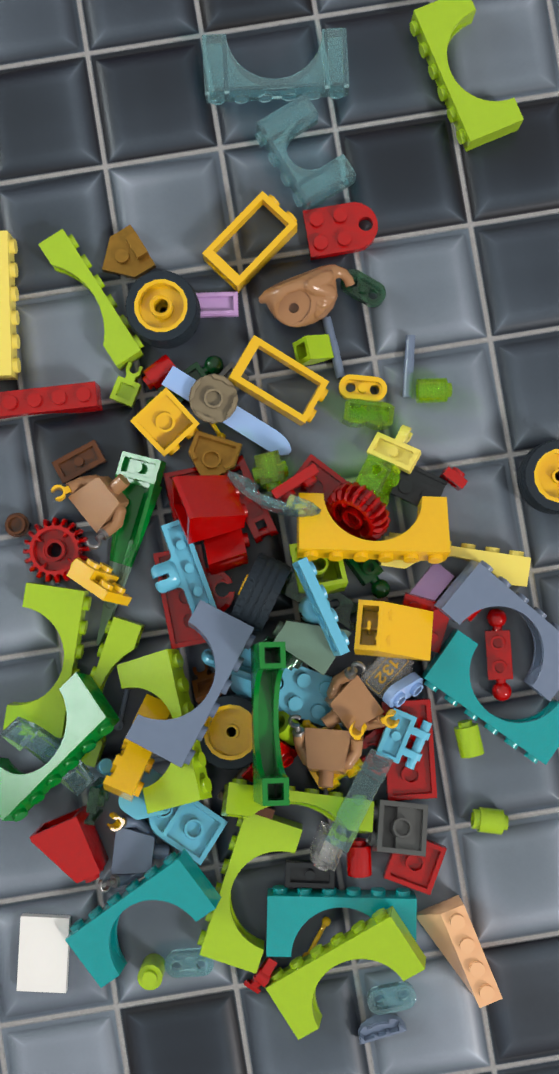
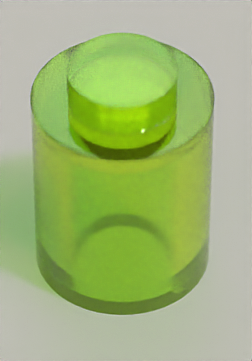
(433, 390)

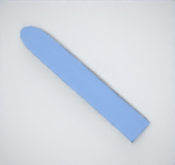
(240, 421)

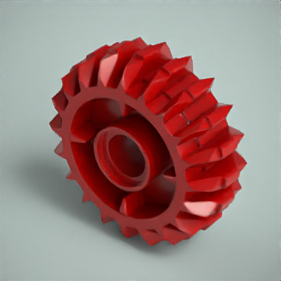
(358, 511)
(42, 544)

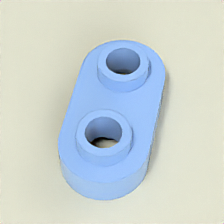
(403, 689)

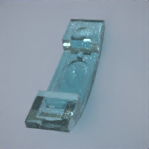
(293, 507)
(44, 745)
(358, 800)

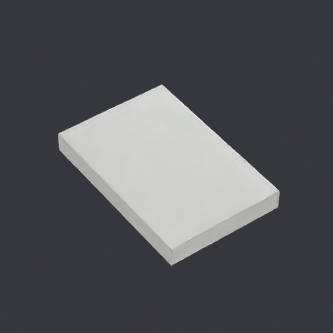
(43, 953)

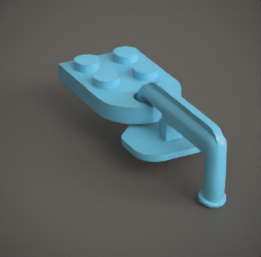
(300, 692)
(184, 827)

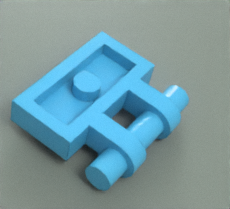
(394, 740)

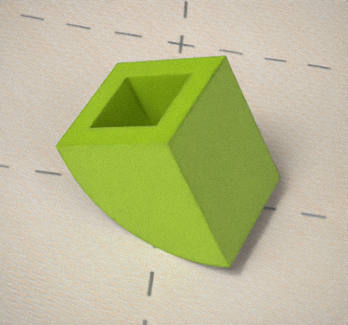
(313, 349)

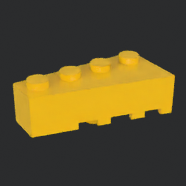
(135, 760)

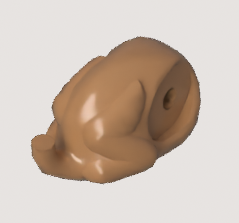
(306, 296)

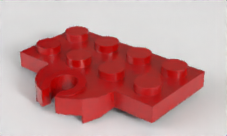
(177, 608)
(401, 781)

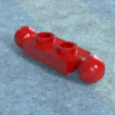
(499, 654)

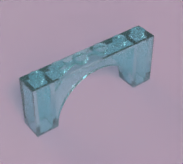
(229, 82)

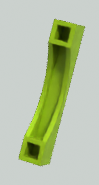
(66, 260)
(121, 640)
(239, 803)

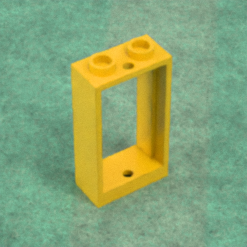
(238, 281)
(319, 394)

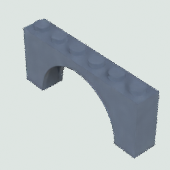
(480, 589)
(176, 737)

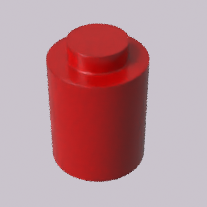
(157, 372)
(359, 859)

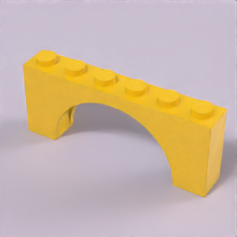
(424, 541)

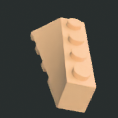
(456, 939)

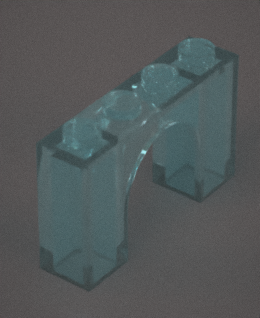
(308, 186)

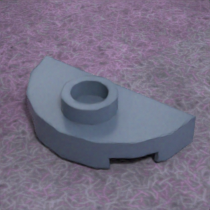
(380, 1027)

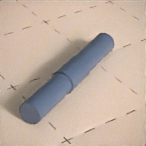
(337, 362)
(408, 368)

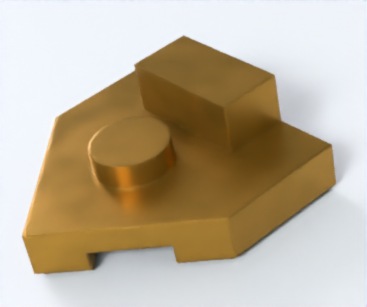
(127, 255)
(213, 454)

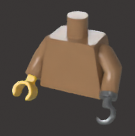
(99, 502)
(353, 702)
(327, 749)

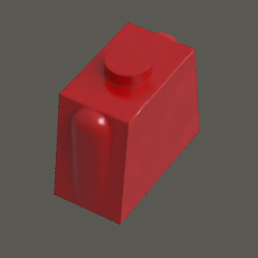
(226, 551)

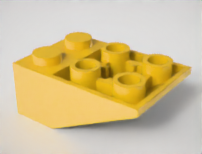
(393, 630)

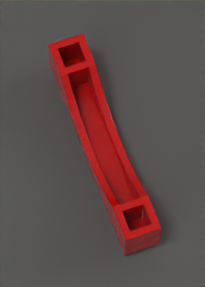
(51, 399)

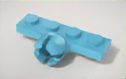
(182, 568)
(317, 608)

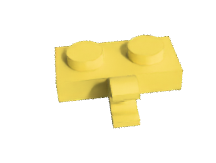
(396, 450)

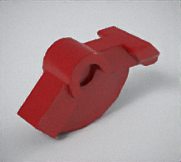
(262, 976)

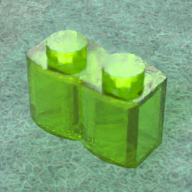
(374, 415)

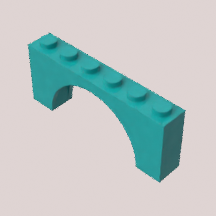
(451, 674)
(174, 882)
(292, 908)

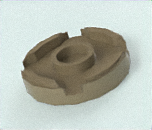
(213, 398)

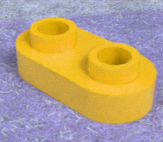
(362, 388)

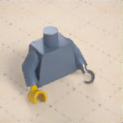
(133, 851)

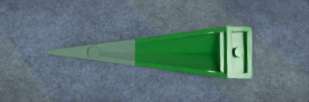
(143, 492)

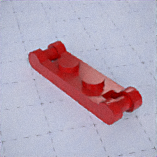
(255, 512)

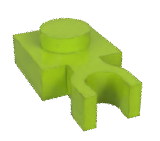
(126, 389)

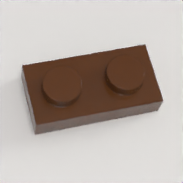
(79, 462)

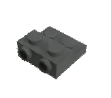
(399, 828)

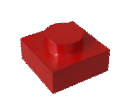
(454, 477)

